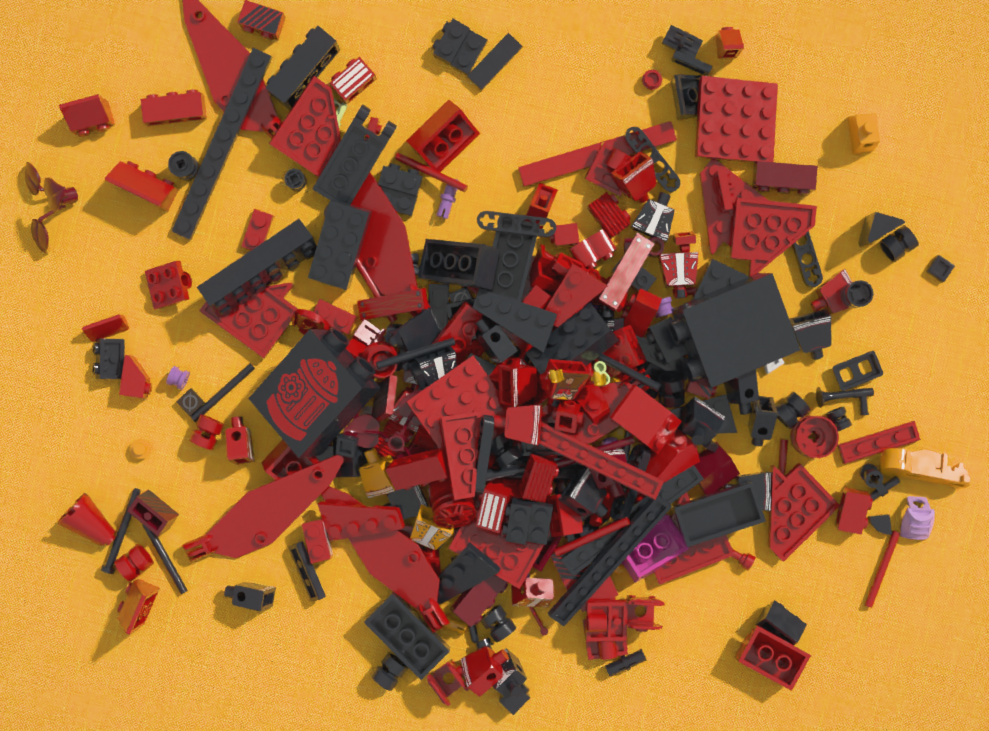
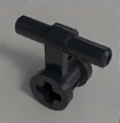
(876, 480)

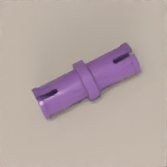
(447, 201)

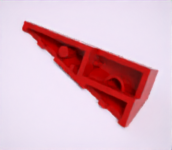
(545, 276)

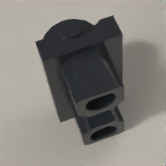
(682, 41)

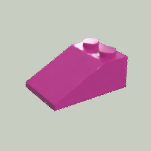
(655, 550)

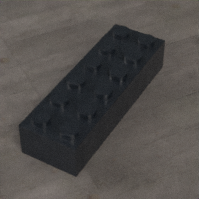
(258, 268)

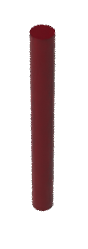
(607, 447)

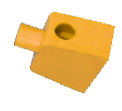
(864, 131)

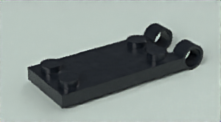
(353, 159)

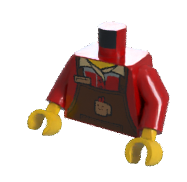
(566, 379)

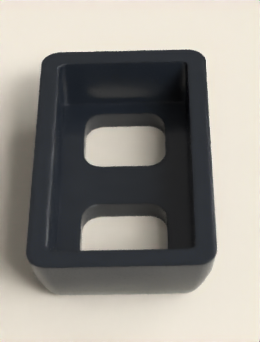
(858, 377)

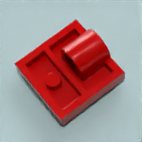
(603, 165)
(168, 284)
(606, 620)
(605, 649)

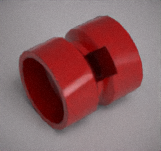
(210, 426)
(131, 564)

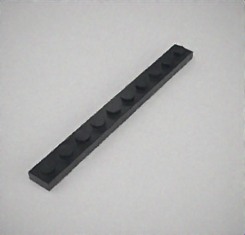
(222, 143)

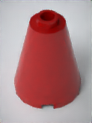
(88, 521)

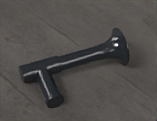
(862, 394)

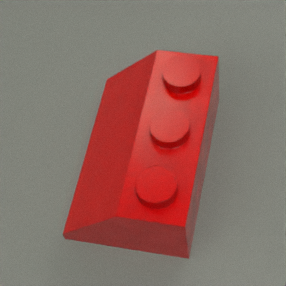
(443, 136)
(143, 184)
(772, 657)

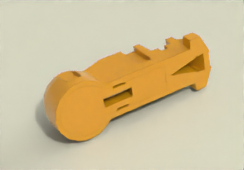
(923, 466)

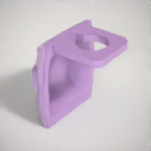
(917, 521)

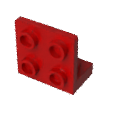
(625, 351)

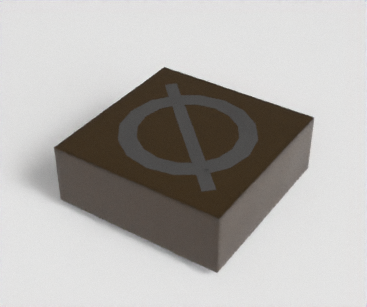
(190, 401)

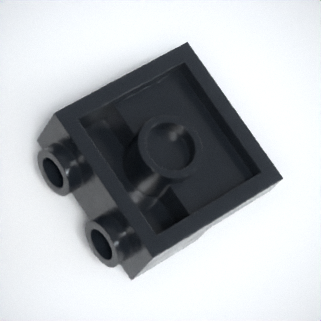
(459, 46)
(401, 187)
(527, 521)

